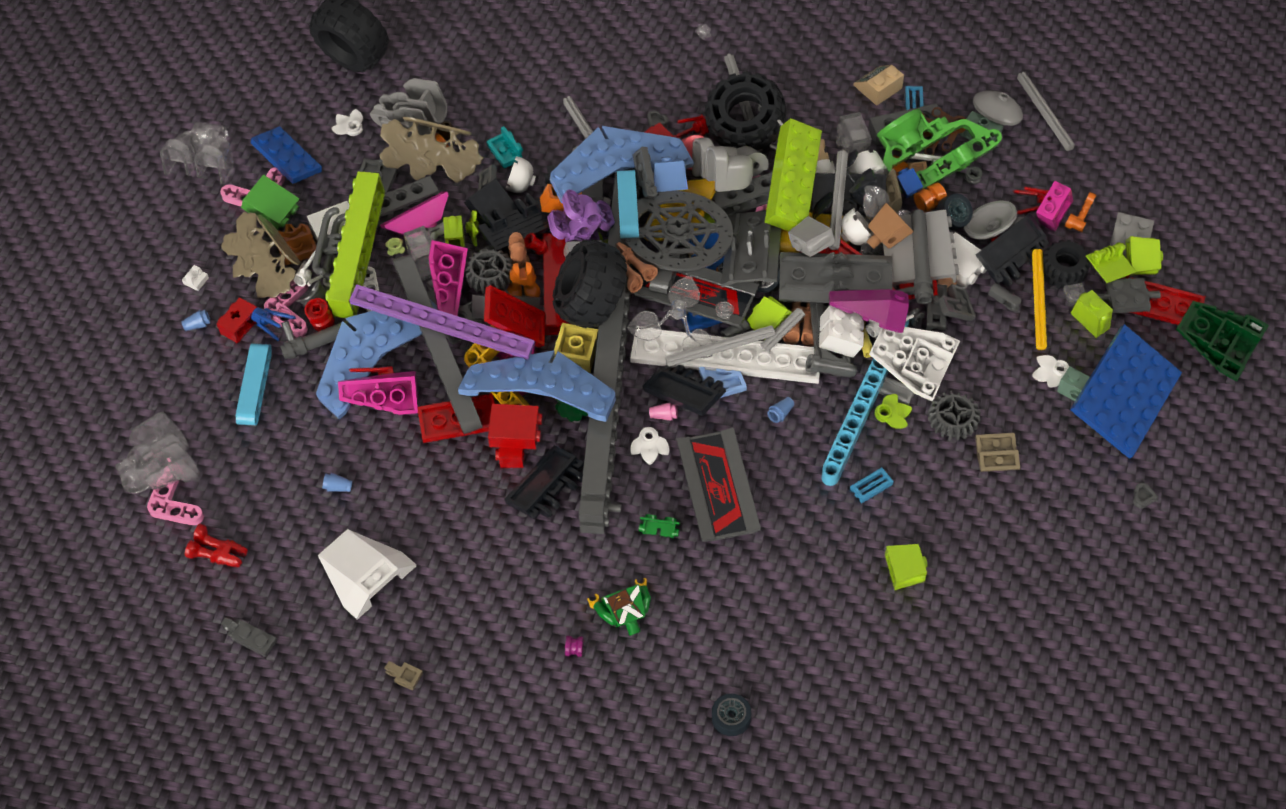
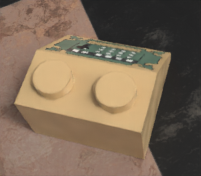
(880, 83)

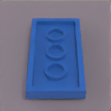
(286, 155)

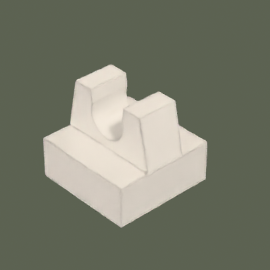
(195, 278)

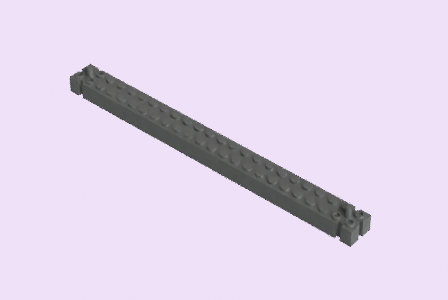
(601, 435)

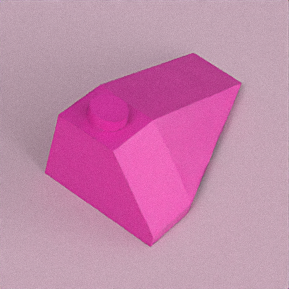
(383, 392)

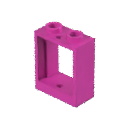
(1052, 212)

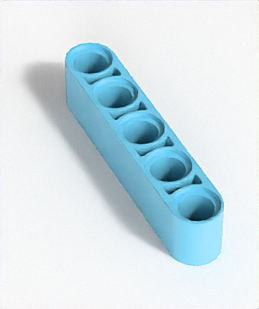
(627, 204)
(253, 384)

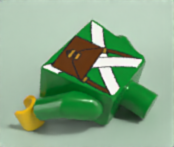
(624, 606)

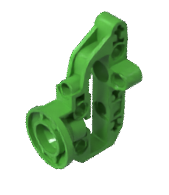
(907, 137)

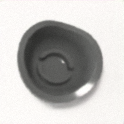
(317, 292)

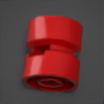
(319, 314)

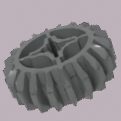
(487, 265)
(948, 422)

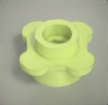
(395, 242)

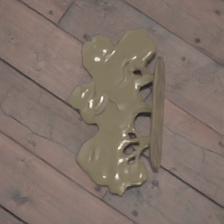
(425, 152)
(255, 255)

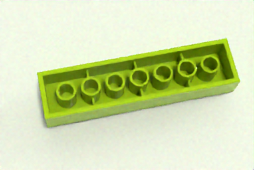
(356, 243)

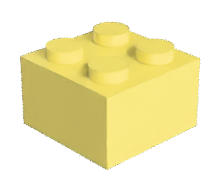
(578, 344)

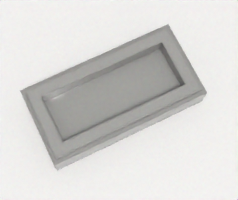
(894, 387)

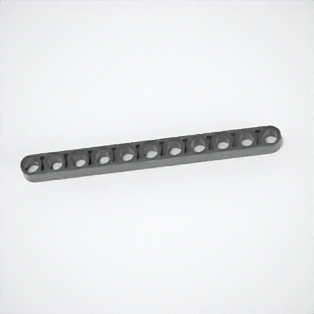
(438, 347)

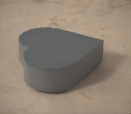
(655, 117)
(1143, 496)

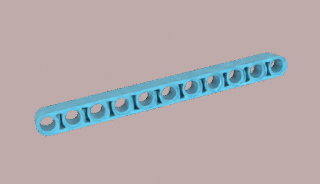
(856, 420)

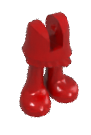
(222, 552)

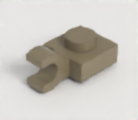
(406, 676)

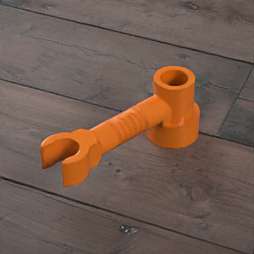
(1077, 222)

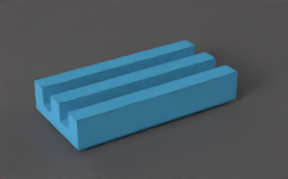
(914, 89)
(859, 493)

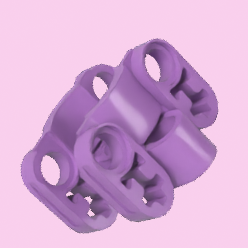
(580, 218)

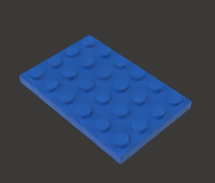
(1126, 391)

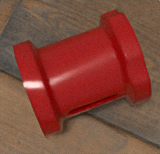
(535, 243)

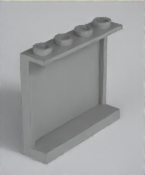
(939, 248)

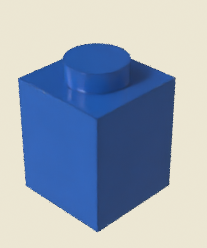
(909, 182)

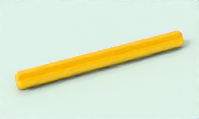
(1039, 299)

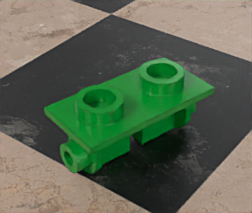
(667, 526)

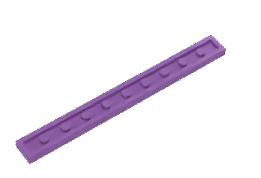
(442, 322)

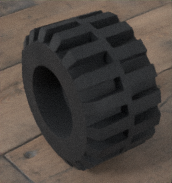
(1068, 253)

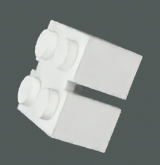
(841, 331)

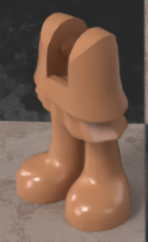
(518, 250)
(635, 280)
(793, 335)

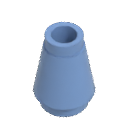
(197, 320)
(780, 410)
(336, 483)

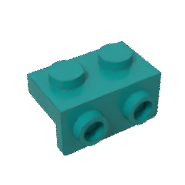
(505, 148)

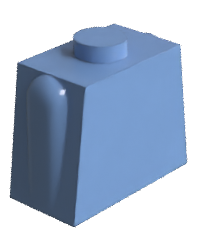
(669, 174)

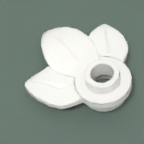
(349, 125)
(1049, 370)
(649, 447)

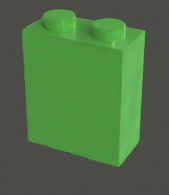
(271, 202)

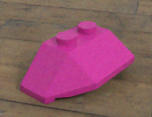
(423, 214)

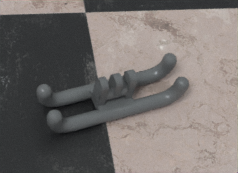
(327, 243)

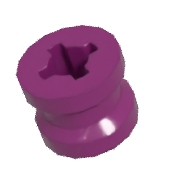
(574, 646)

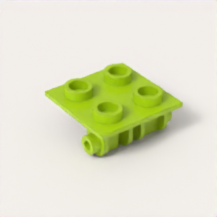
(1111, 262)

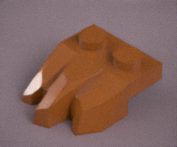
(299, 240)

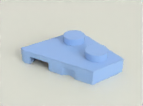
(732, 380)

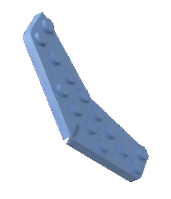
(600, 157)
(373, 339)
(541, 376)

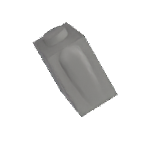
(811, 236)

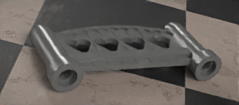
(823, 360)

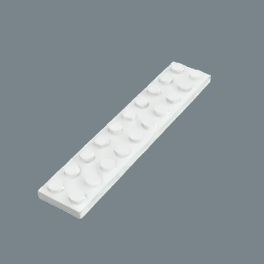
(781, 362)

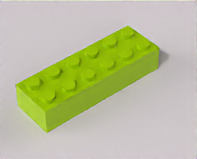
(793, 174)

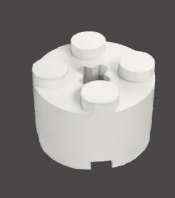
(868, 160)

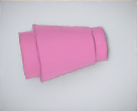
(665, 411)

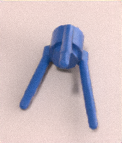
(263, 317)

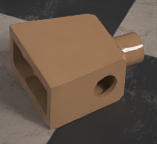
(887, 228)

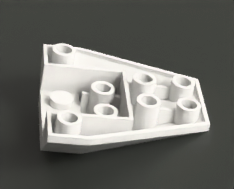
(915, 357)
(361, 568)

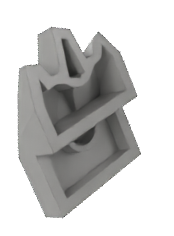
(1128, 226)

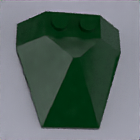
(1222, 336)

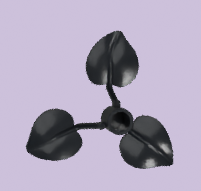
(856, 190)

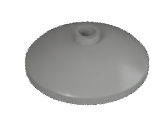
(998, 107)
(991, 220)

